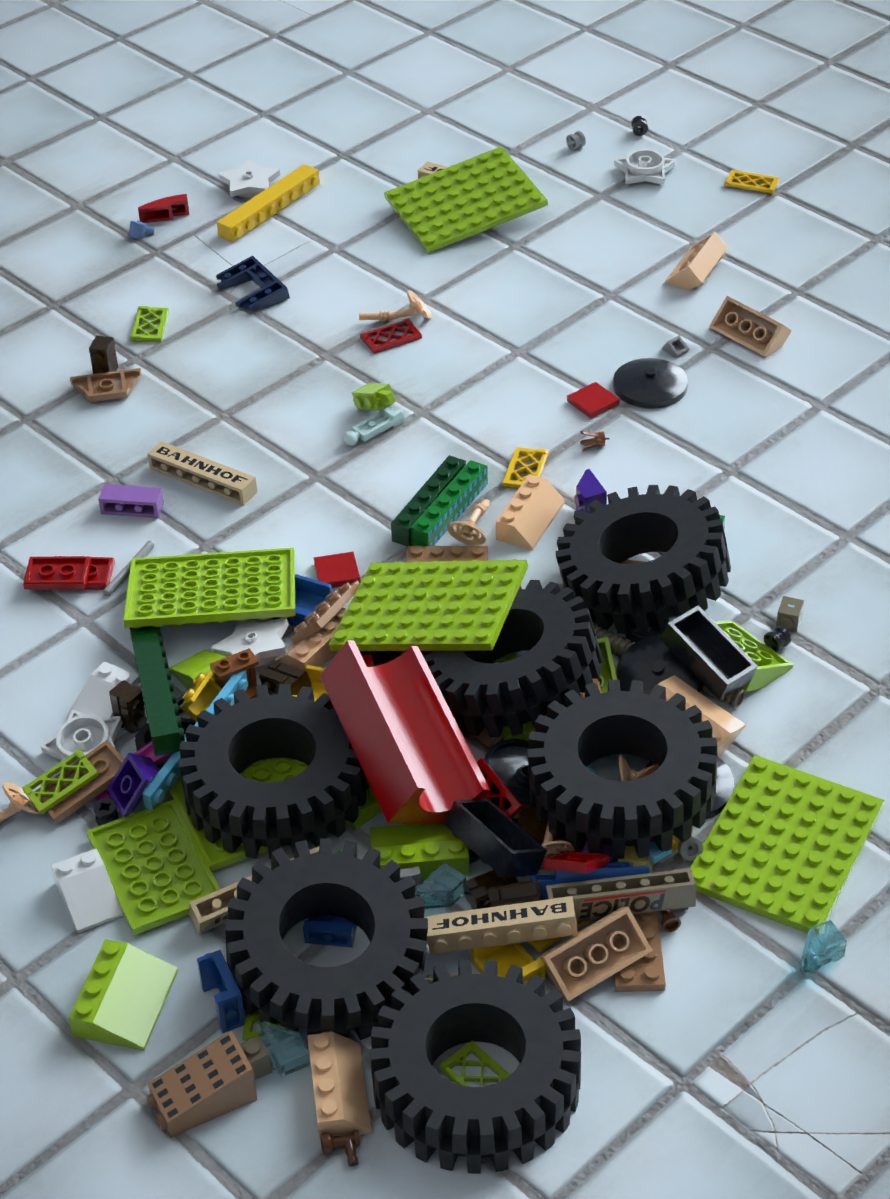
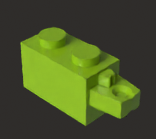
(373, 396)

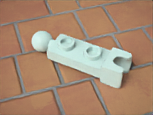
(374, 425)

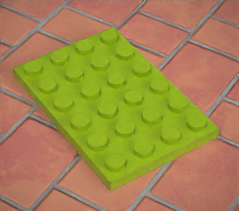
(153, 865)

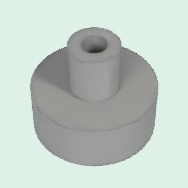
(690, 848)

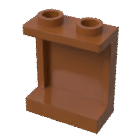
(233, 664)

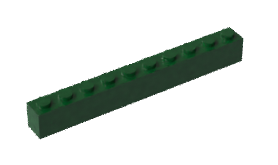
(157, 690)

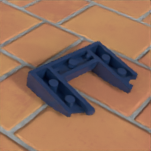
(271, 291)

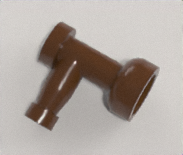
(670, 921)
(349, 1141)

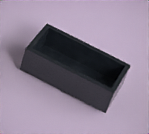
(708, 652)
(495, 838)

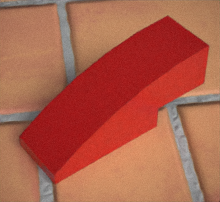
(164, 209)

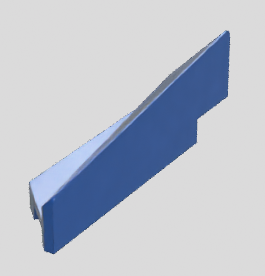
(612, 870)

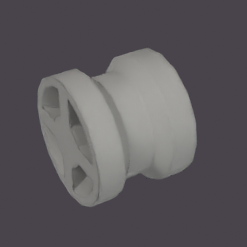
(576, 140)

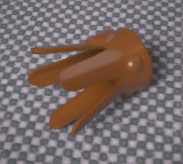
(599, 439)

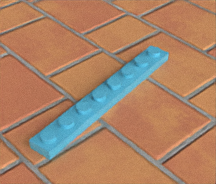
(168, 775)

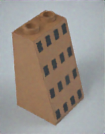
(203, 1086)

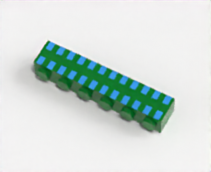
(449, 504)

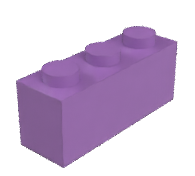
(131, 501)

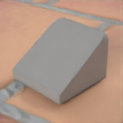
(675, 347)

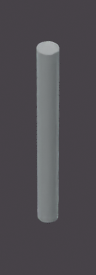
(126, 570)

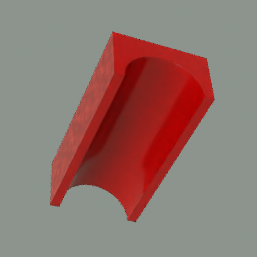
(403, 735)

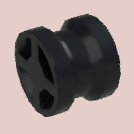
(639, 121)
(777, 638)
(105, 811)

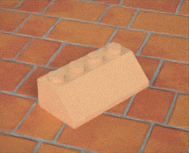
(698, 263)
(749, 327)
(529, 513)
(315, 648)
(724, 725)
(595, 953)
(338, 1085)

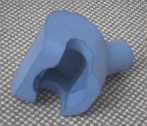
(138, 229)

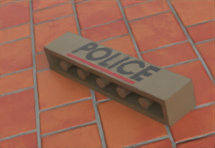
(638, 892)

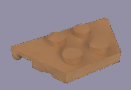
(106, 385)

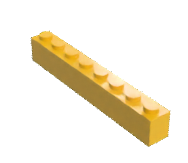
(268, 203)

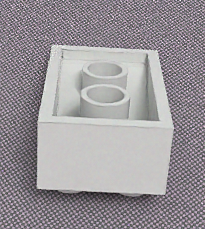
(95, 696)
(87, 890)

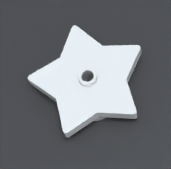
(645, 166)
(248, 179)
(261, 638)
(81, 733)

